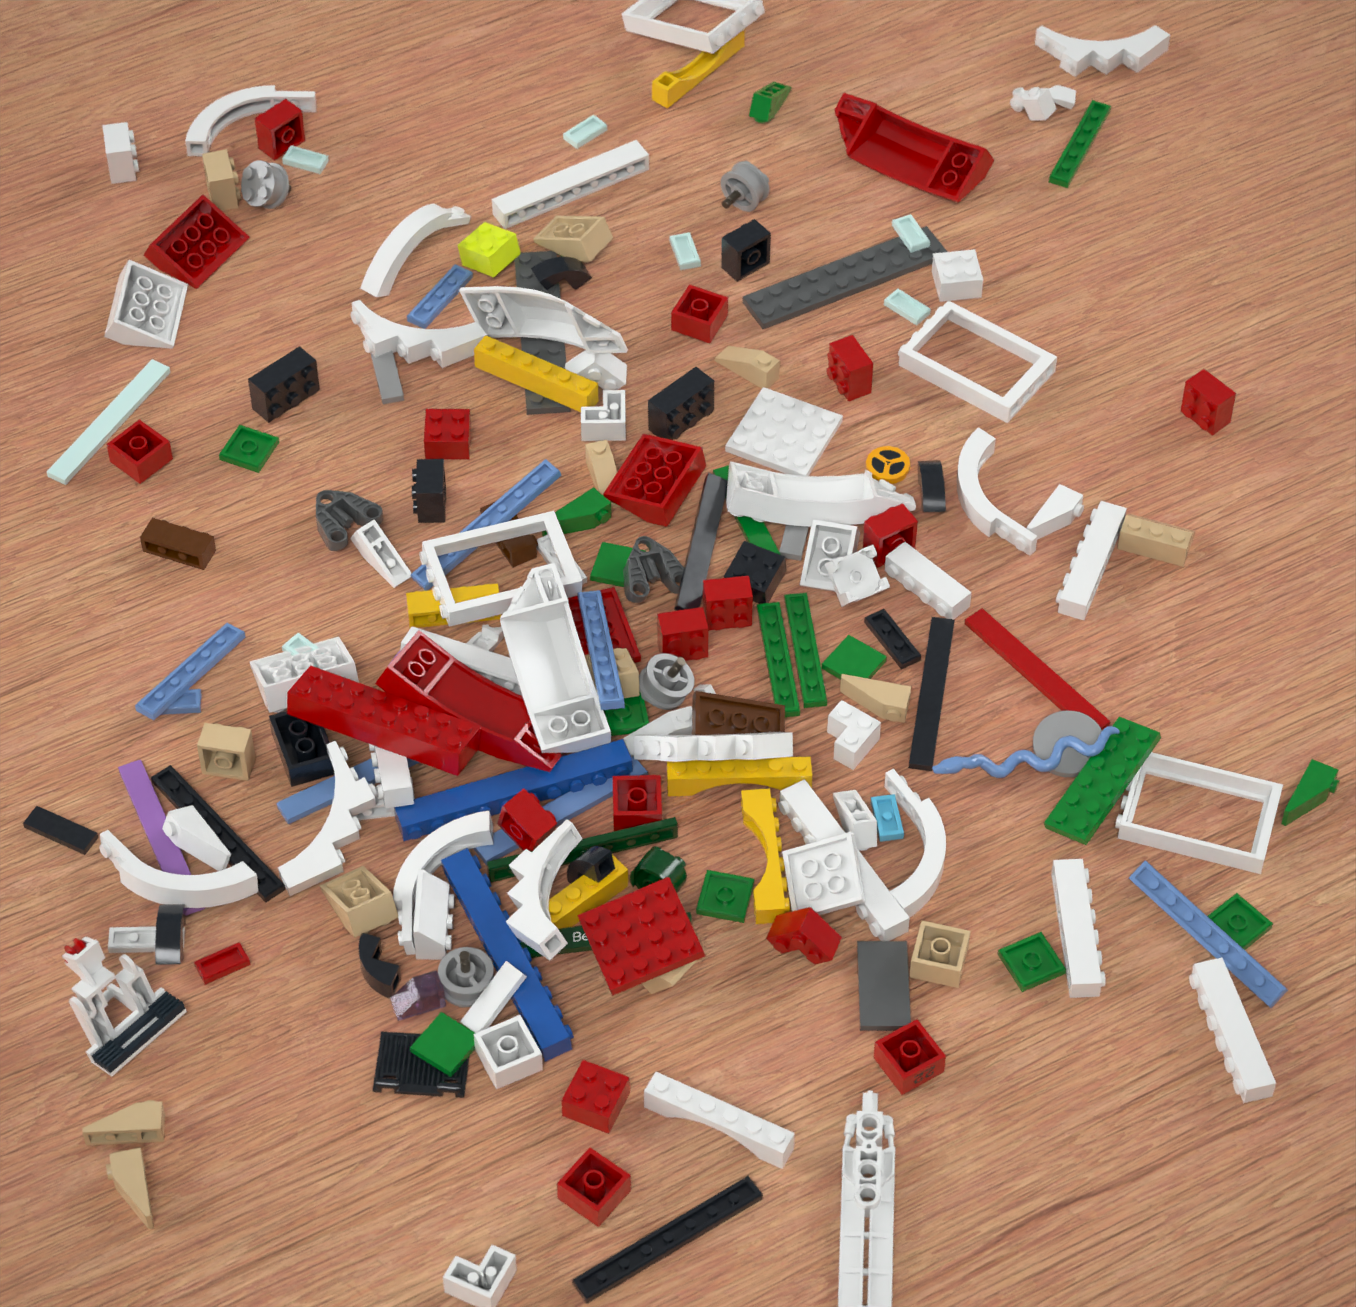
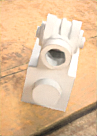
(1036, 101)

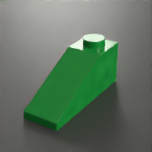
(768, 101)
(584, 512)
(1311, 791)

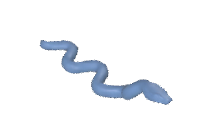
(957, 763)

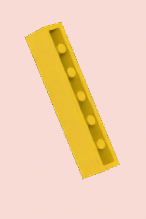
(535, 374)

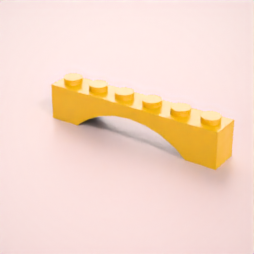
(675, 84)
(694, 776)
(758, 817)

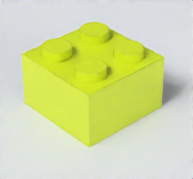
(489, 249)

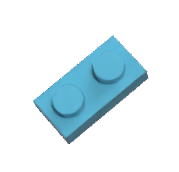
(888, 817)

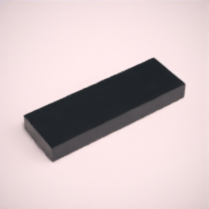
(892, 639)
(60, 830)

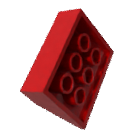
(196, 243)
(656, 478)

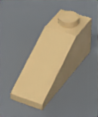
(751, 364)
(601, 465)
(882, 698)
(133, 1124)
(130, 1181)

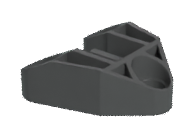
(340, 513)
(653, 565)

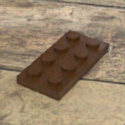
(732, 715)

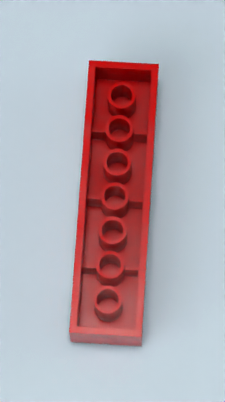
(383, 720)

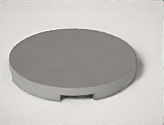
(1061, 725)

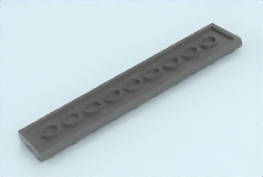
(838, 280)
(545, 349)

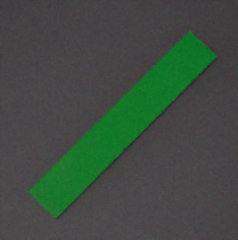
(1079, 144)
(753, 531)
(805, 650)
(778, 657)

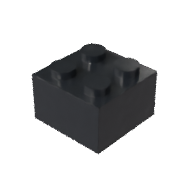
(745, 250)
(429, 491)
(762, 567)

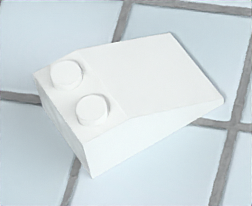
(826, 543)

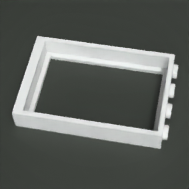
(641, 20)
(1001, 407)
(500, 602)
(1211, 779)

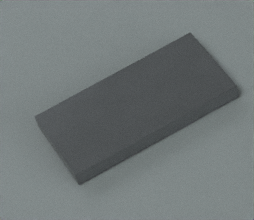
(883, 985)

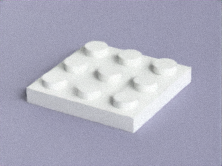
(824, 875)

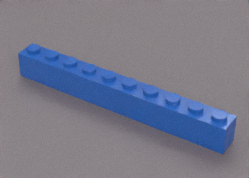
(490, 794)
(502, 945)

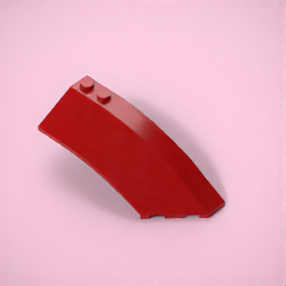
(910, 150)
(439, 681)

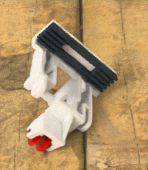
(151, 1011)

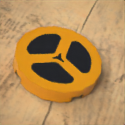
(888, 464)

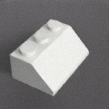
(432, 917)

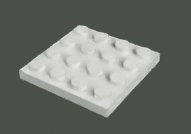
(784, 433)

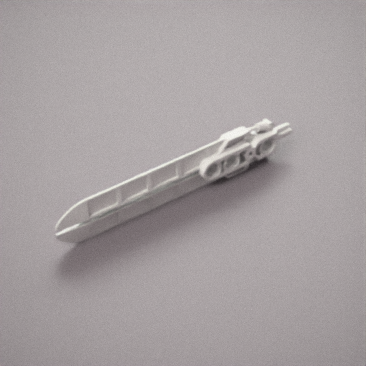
(866, 1159)

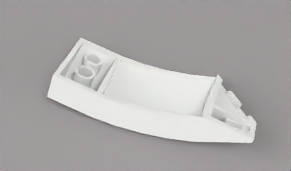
(538, 315)
(801, 499)
(552, 666)

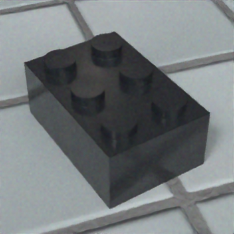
(284, 384)
(681, 404)
(301, 748)

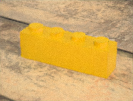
(425, 611)
(586, 895)

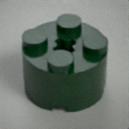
(656, 866)

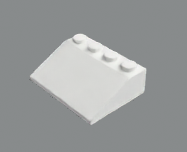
(145, 308)
(281, 671)

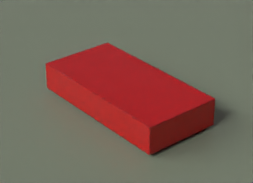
(222, 963)

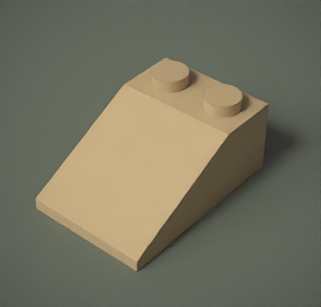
(575, 236)
(360, 901)

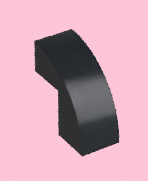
(555, 269)
(932, 486)
(593, 863)
(169, 934)
(380, 975)

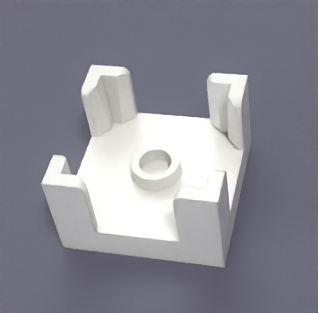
(856, 576)

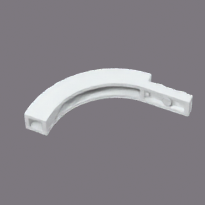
(236, 106)
(402, 242)
(974, 502)
(453, 837)
(924, 881)
(169, 888)

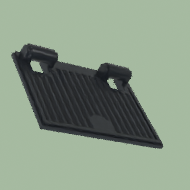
(411, 1072)

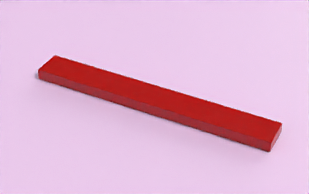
(1031, 666)

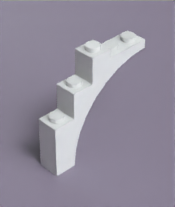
(1105, 56)
(413, 344)
(713, 747)
(323, 857)
(531, 894)

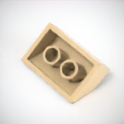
(1155, 539)

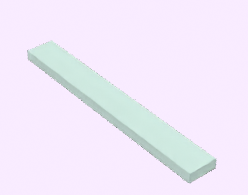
(108, 422)

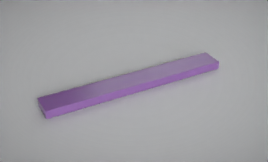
(152, 820)

